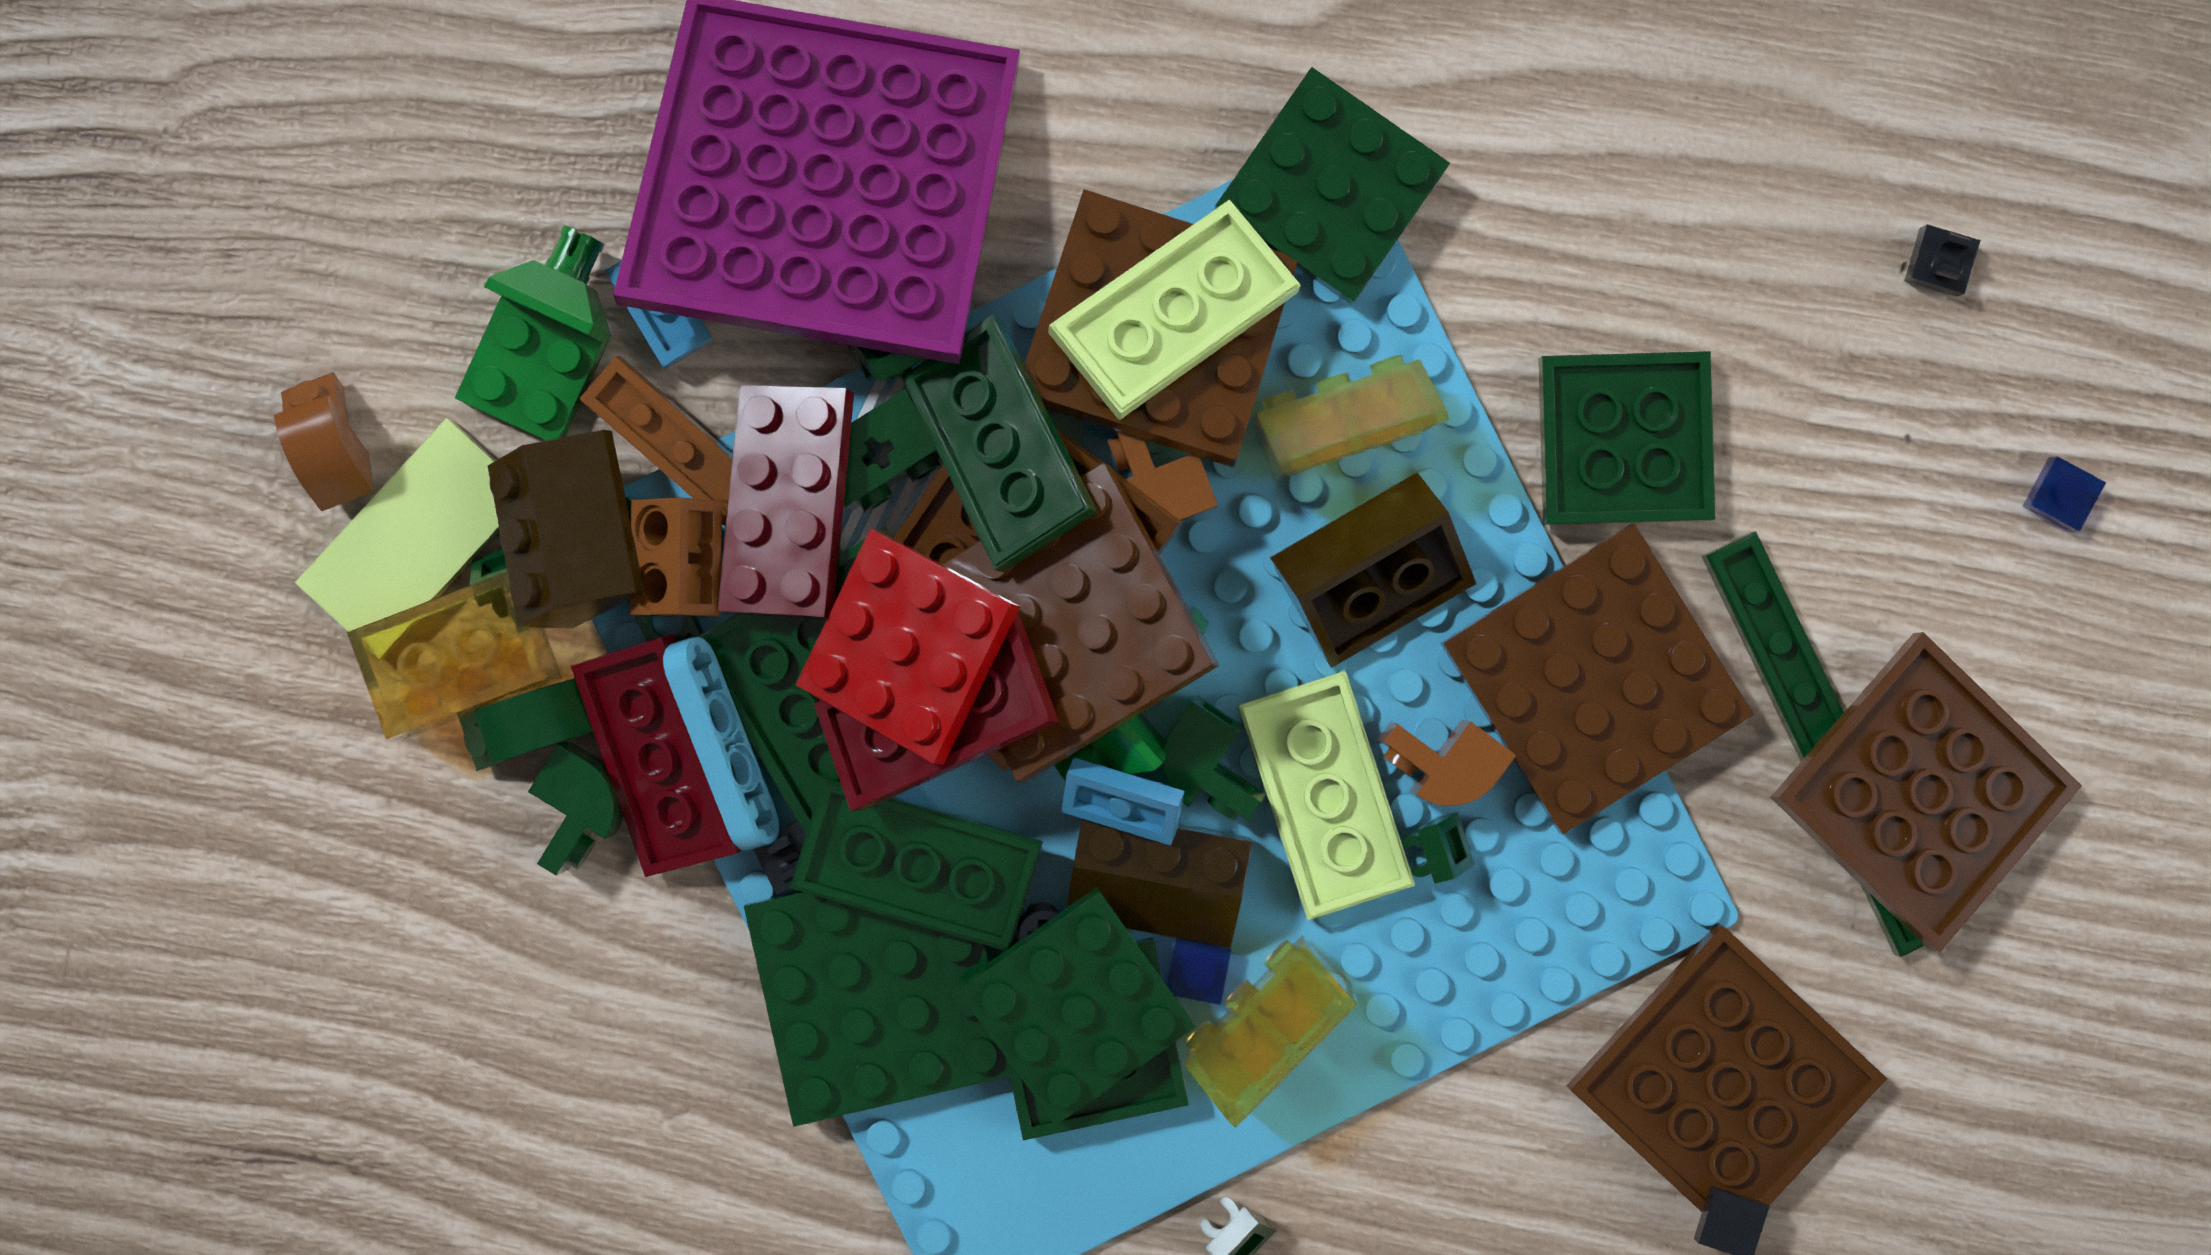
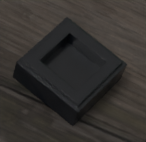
(1731, 1222)

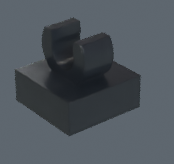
(1942, 260)
(781, 857)

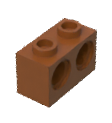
(677, 556)

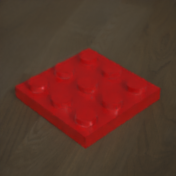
(907, 646)

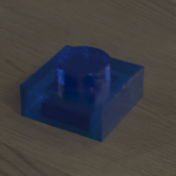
(2064, 494)
(1198, 970)

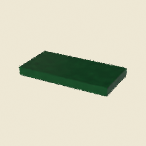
(999, 446)
(918, 866)

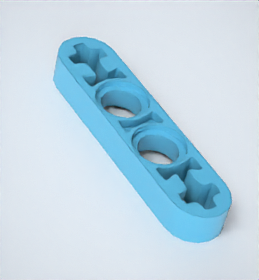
(721, 744)

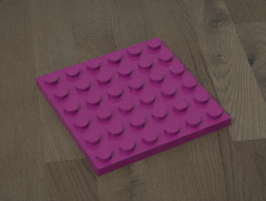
(820, 179)

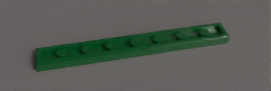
(1785, 666)

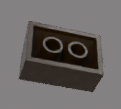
(565, 530)
(1375, 569)
(1166, 889)

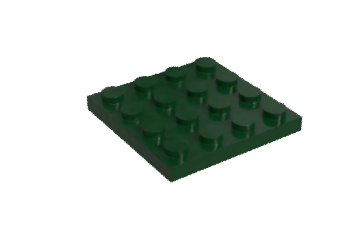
(761, 668)
(866, 1006)

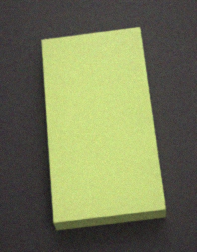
(1173, 309)
(410, 534)
(1326, 795)

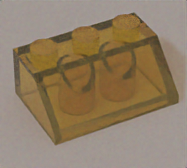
(1348, 416)
(450, 658)
(1268, 1028)

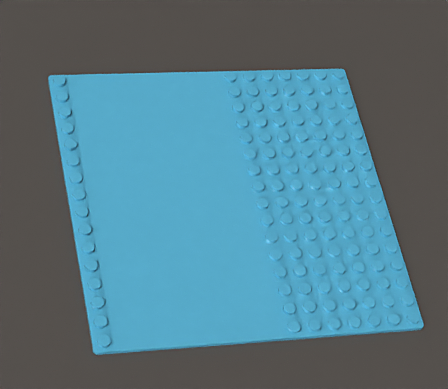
(1430, 965)

